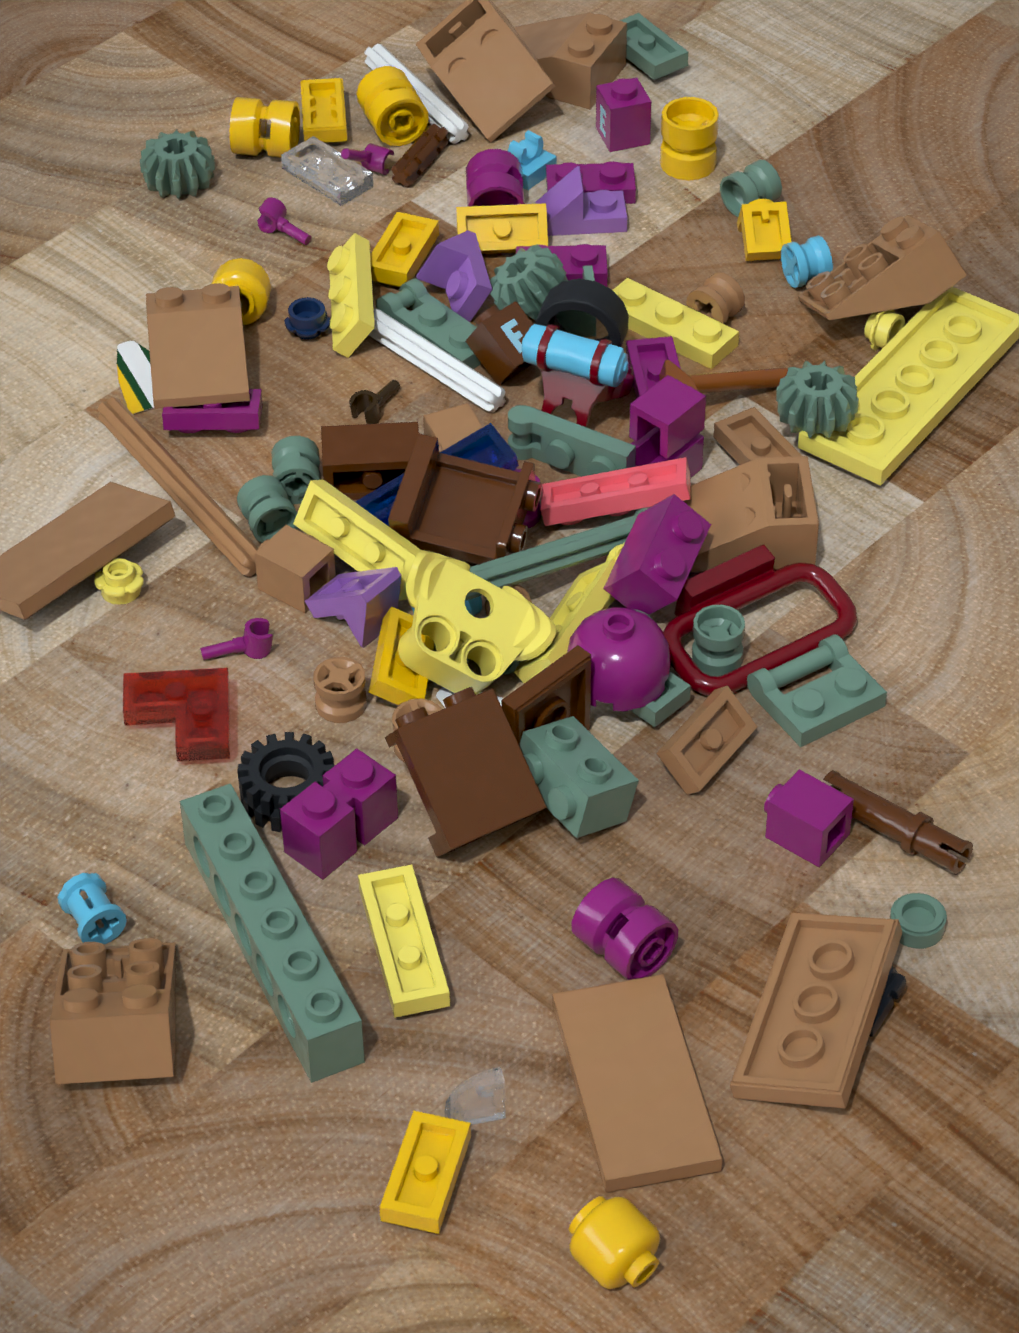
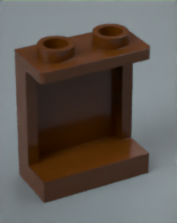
(463, 505)
(466, 768)

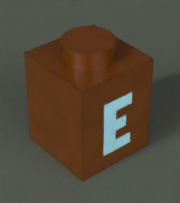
(499, 341)

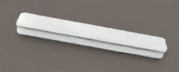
(438, 111)
(437, 362)

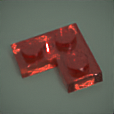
(190, 698)

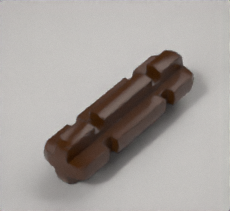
(420, 155)

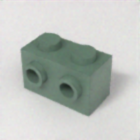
(578, 776)

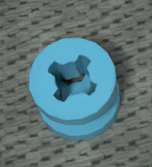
(805, 260)

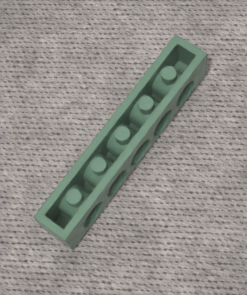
(272, 933)

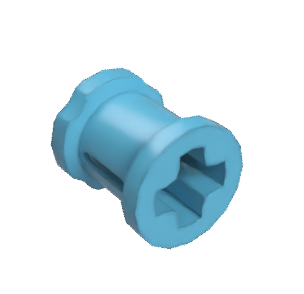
(93, 908)

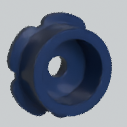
(307, 318)

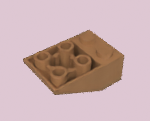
(485, 65)
(894, 271)
(758, 505)
(115, 1012)

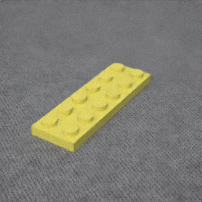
(917, 382)

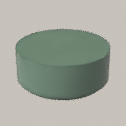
(920, 919)

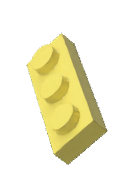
(351, 294)
(692, 332)
(353, 532)
(579, 602)
(403, 941)

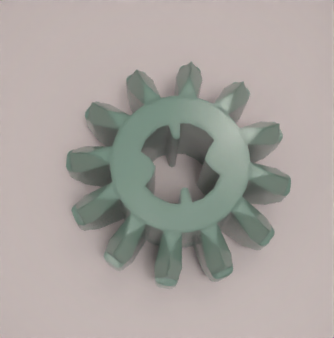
(177, 164)
(527, 279)
(817, 399)

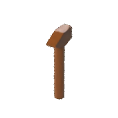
(726, 380)

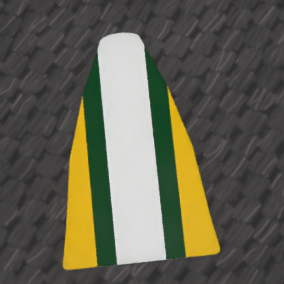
(135, 376)

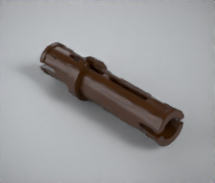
(913, 831)

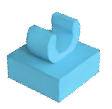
(532, 158)

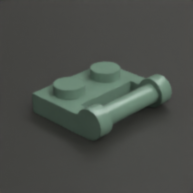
(822, 703)

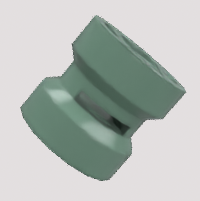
(755, 182)
(295, 464)
(266, 506)
(718, 639)

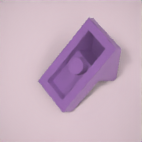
(583, 213)
(461, 271)
(359, 599)

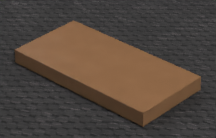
(77, 546)
(817, 1010)
(636, 1083)

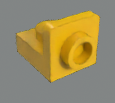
(764, 229)

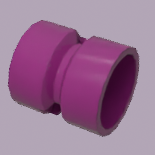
(494, 179)
(624, 929)

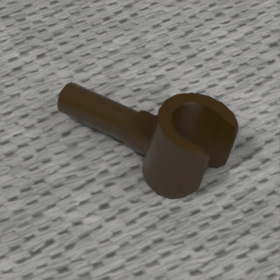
(371, 402)

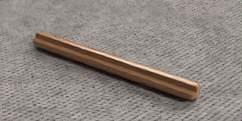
(179, 485)

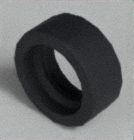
(590, 298)

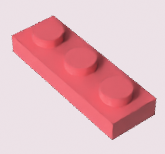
(614, 492)

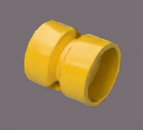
(392, 106)
(249, 126)
(689, 138)

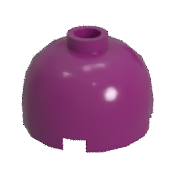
(626, 657)

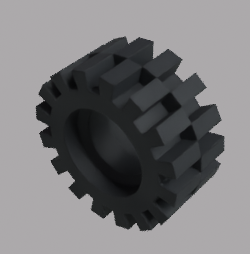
(276, 761)

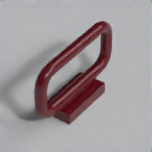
(737, 585)

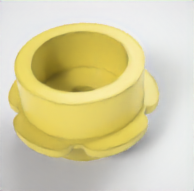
(883, 327)
(119, 581)

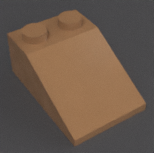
(578, 54)
(196, 346)

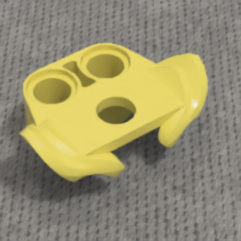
(438, 593)

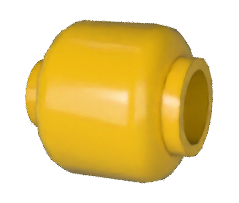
(252, 283)
(614, 1242)

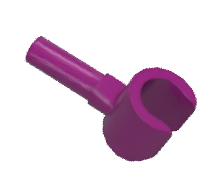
(371, 158)
(273, 218)
(254, 643)

